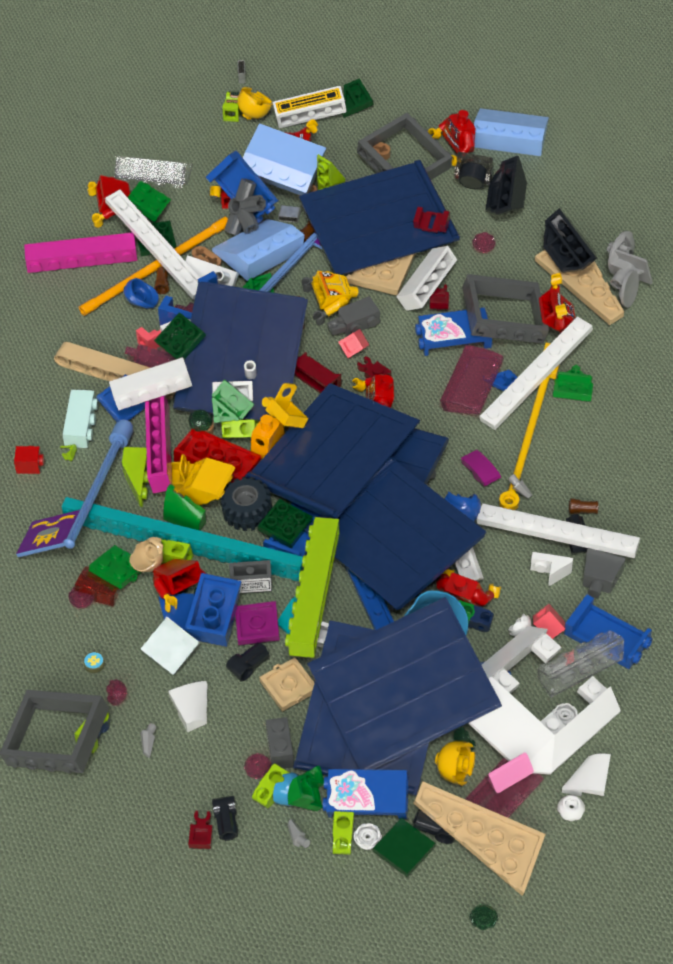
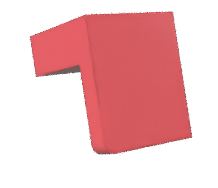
(146, 338)
(353, 343)
(549, 619)

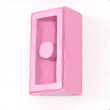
(510, 773)

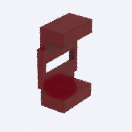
(422, 220)

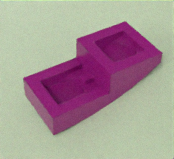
(481, 467)

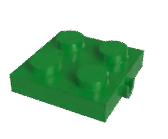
(149, 200)
(115, 567)

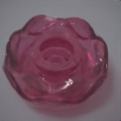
(483, 242)
(76, 601)
(116, 692)
(257, 771)

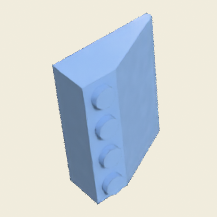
(510, 132)
(283, 159)
(261, 249)

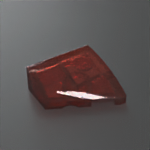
(94, 585)

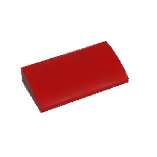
(205, 445)

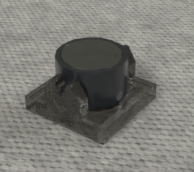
(474, 170)

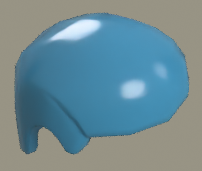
(280, 792)

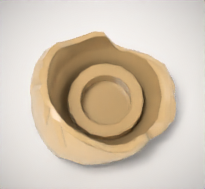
(147, 555)

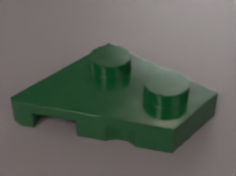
(356, 97)

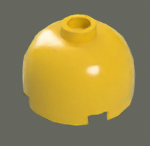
(253, 104)
(455, 762)

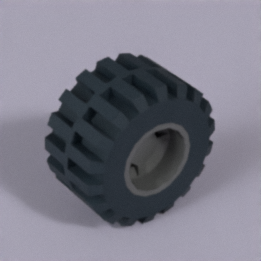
(245, 503)

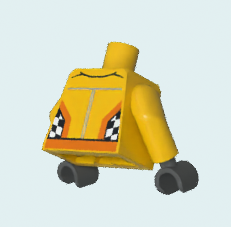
(331, 293)

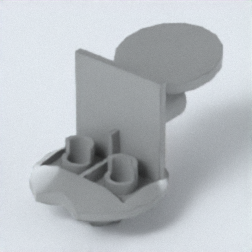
(626, 268)

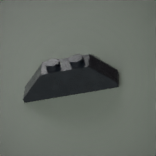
(507, 188)
(566, 244)

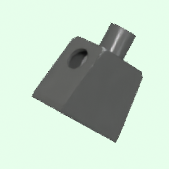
(602, 571)

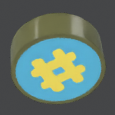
(93, 662)

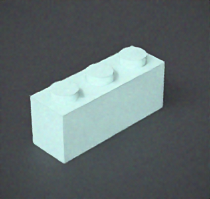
(80, 418)

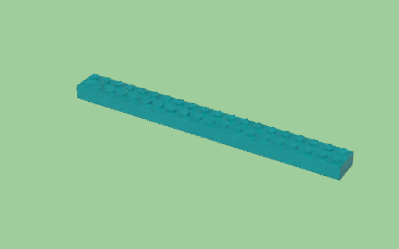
(201, 543)

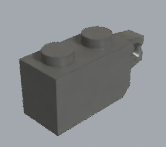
(355, 316)

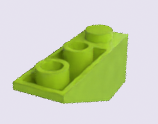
(327, 173)
(135, 471)

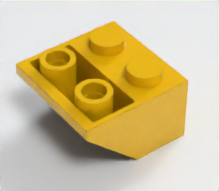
(207, 481)

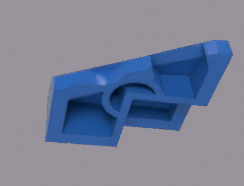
(181, 614)

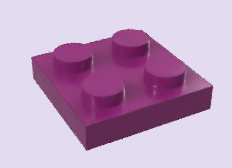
(257, 623)

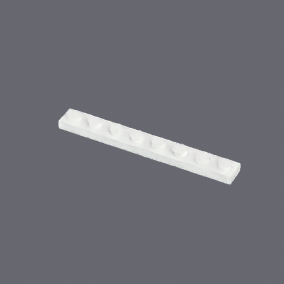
(154, 242)
(535, 373)
(558, 530)

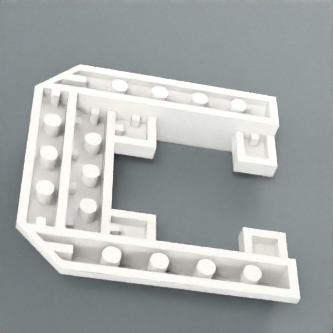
(517, 731)

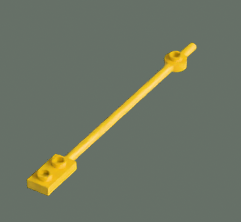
(510, 496)

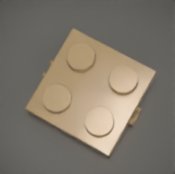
(288, 684)

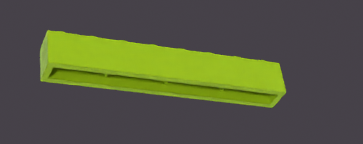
(314, 587)

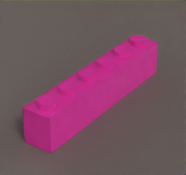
(80, 252)
(158, 444)

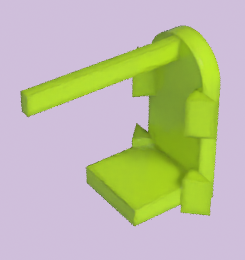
(70, 454)

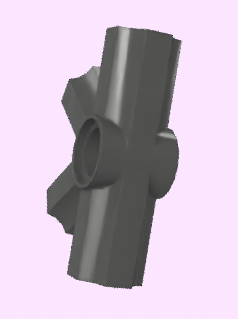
(243, 207)

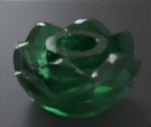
(200, 420)
(463, 735)
(483, 916)

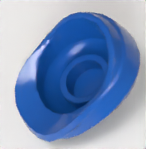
(140, 294)

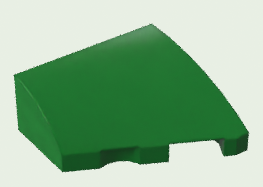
(183, 511)
(304, 790)

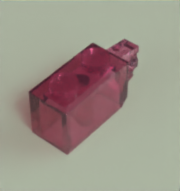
(148, 355)

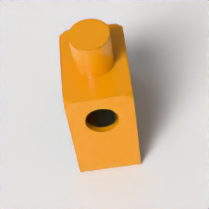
(267, 431)

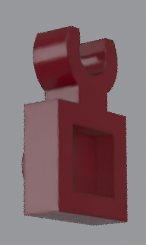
(440, 299)
(372, 369)
(201, 832)

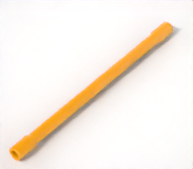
(94, 303)

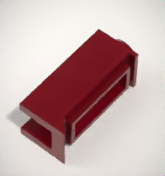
(315, 374)

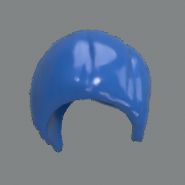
(468, 506)

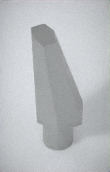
(520, 486)
(147, 739)
(297, 835)

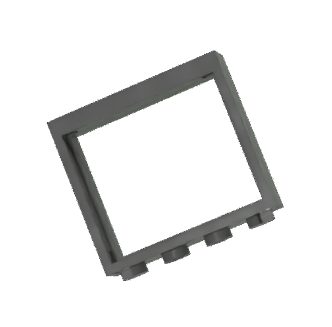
(379, 164)
(508, 289)
(55, 701)

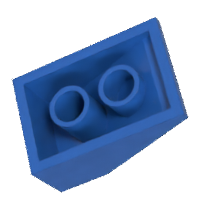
(213, 609)

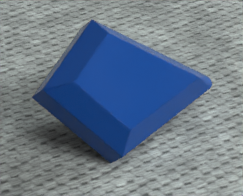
(504, 380)

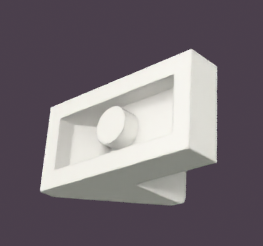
(555, 565)

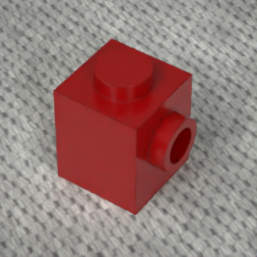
(28, 459)

